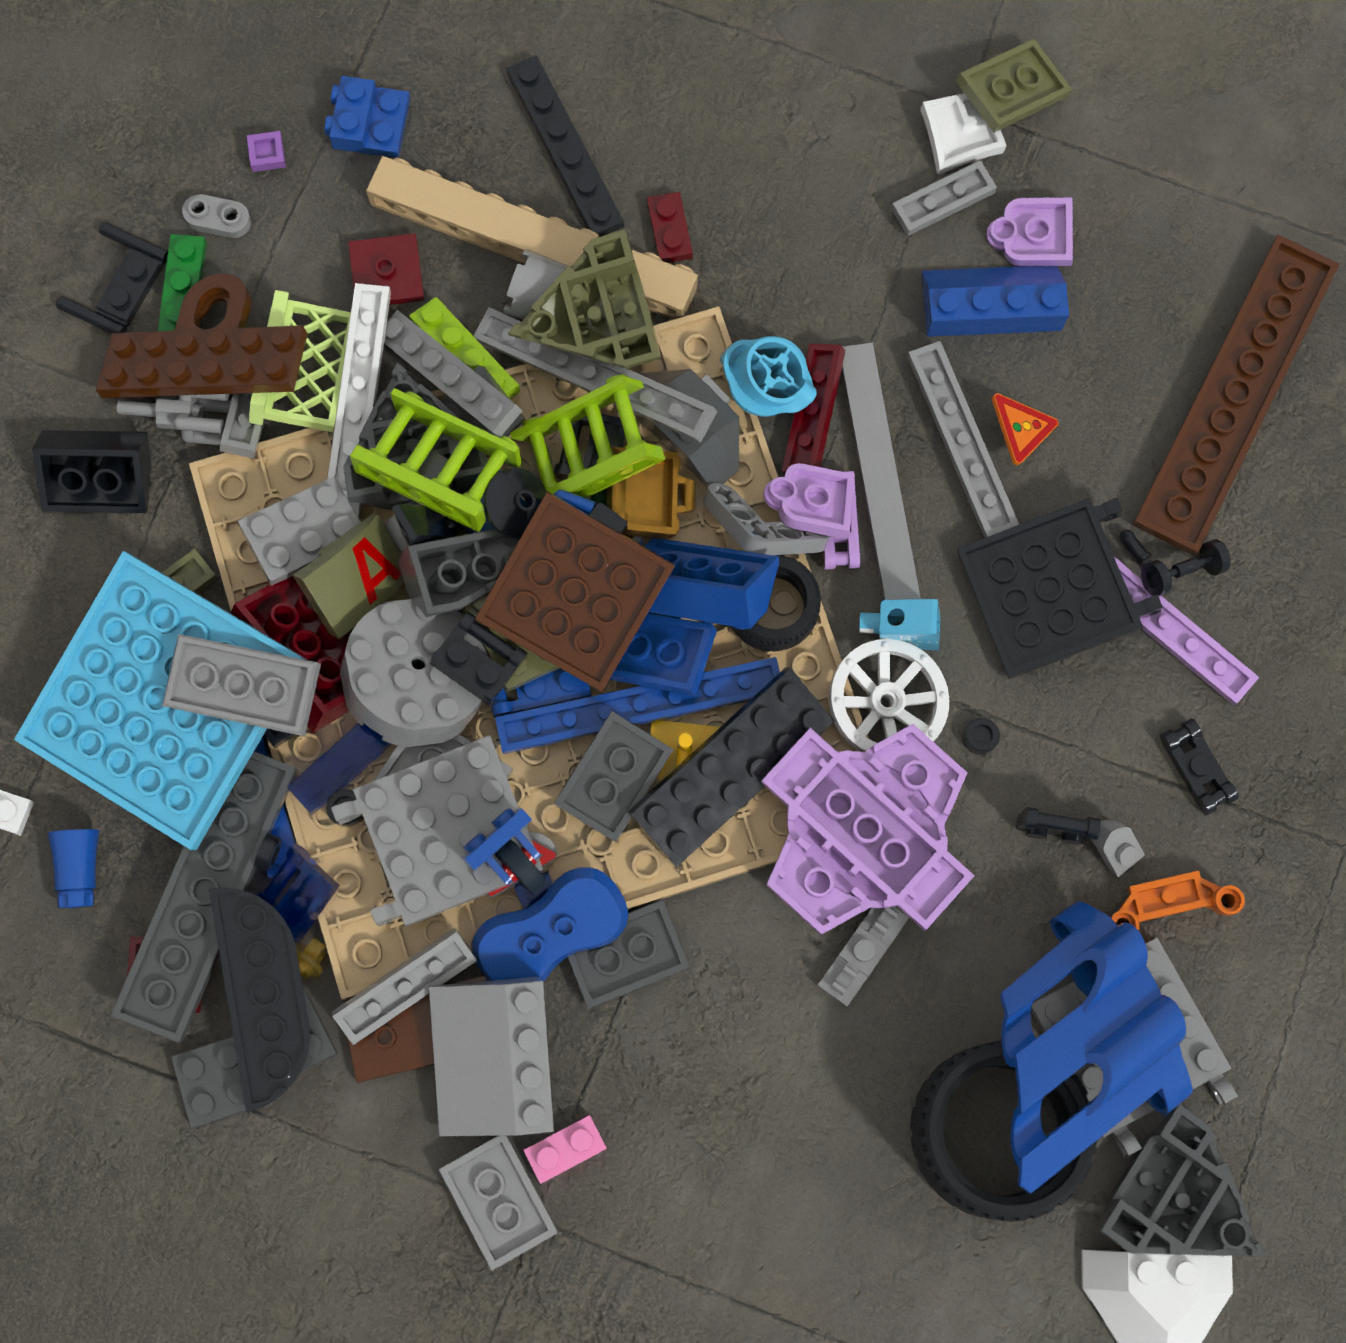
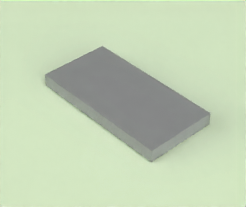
(241, 684)

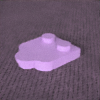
(1035, 232)
(813, 499)

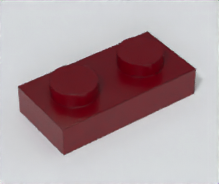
(669, 227)

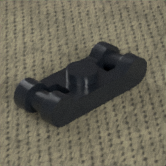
(1198, 767)

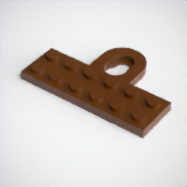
(205, 360)

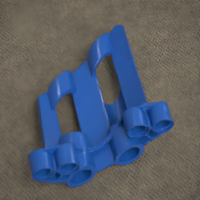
(1119, 1027)

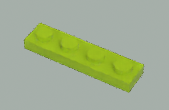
(451, 334)

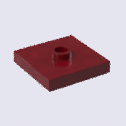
(390, 263)

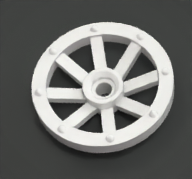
(890, 691)

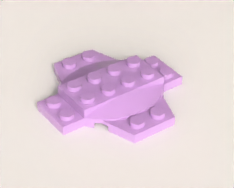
(867, 829)

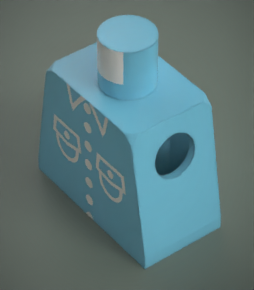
(918, 622)

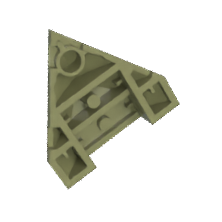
(596, 308)

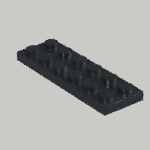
(728, 767)

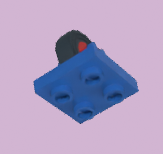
(517, 862)

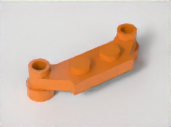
(1176, 896)

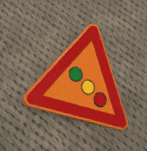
(1021, 426)

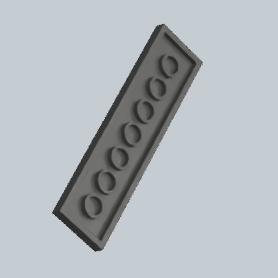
(182, 935)

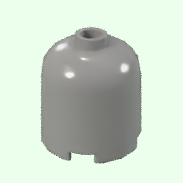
(531, 282)

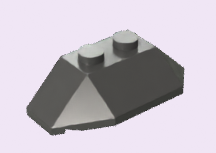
(718, 453)

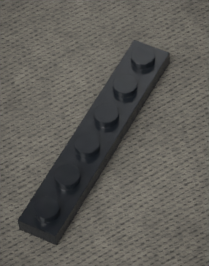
(565, 146)

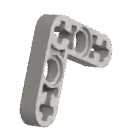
(754, 533)

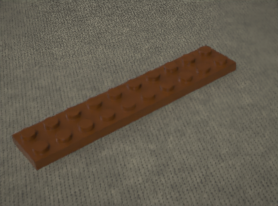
(1235, 395)

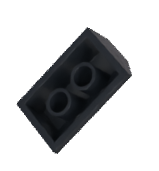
(93, 471)

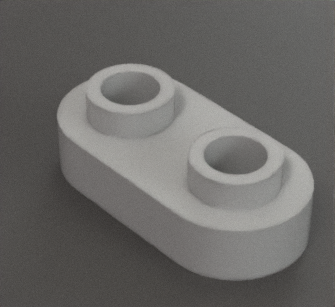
(214, 216)

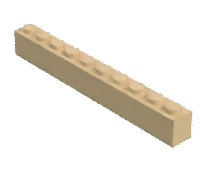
(512, 229)

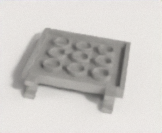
(425, 820)
(1199, 1048)

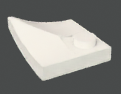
(958, 133)

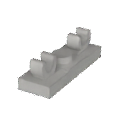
(862, 953)

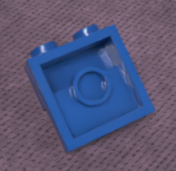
(367, 117)

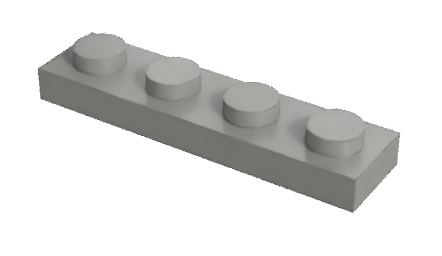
(403, 986)

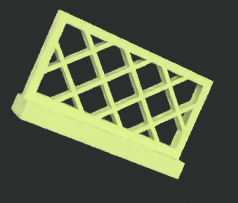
(262, 403)

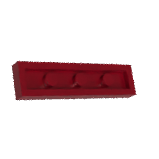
(812, 423)

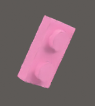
(565, 1149)

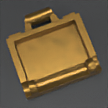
(650, 498)

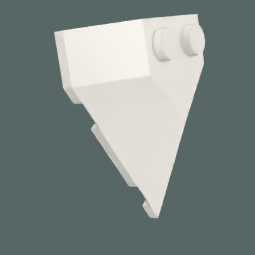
(1156, 1294)

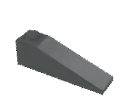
(454, 570)

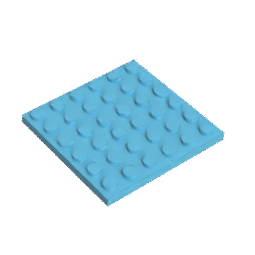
(106, 712)

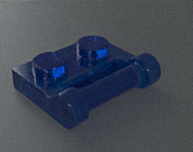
(306, 895)

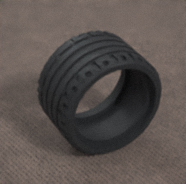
(941, 1173)

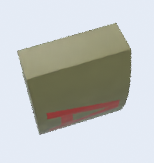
(352, 575)

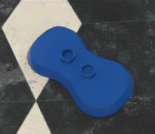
(574, 915)

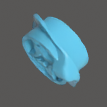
(767, 369)

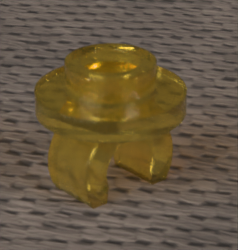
(310, 959)

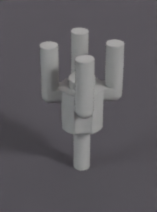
(184, 414)

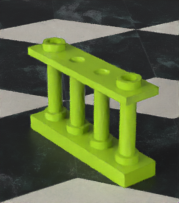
(609, 467)
(435, 492)

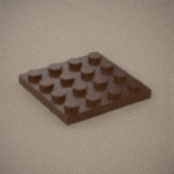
(574, 591)

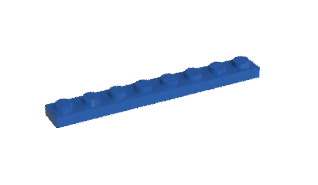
(636, 705)

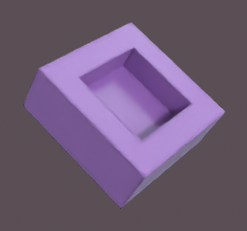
(266, 151)

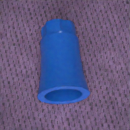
(74, 866)

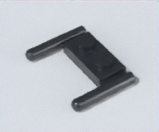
(127, 286)

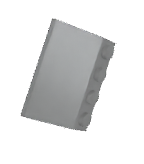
(491, 1058)

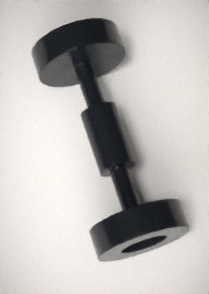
(1213, 557)

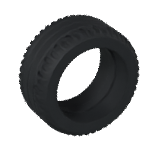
(788, 637)

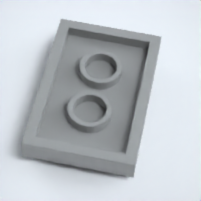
(296, 528)
(498, 1201)

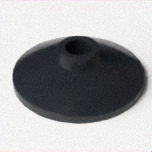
(503, 500)

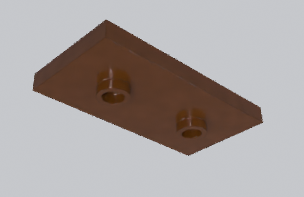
(399, 1044)

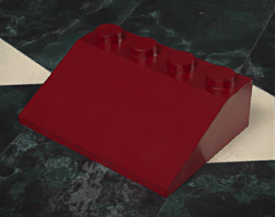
(290, 619)

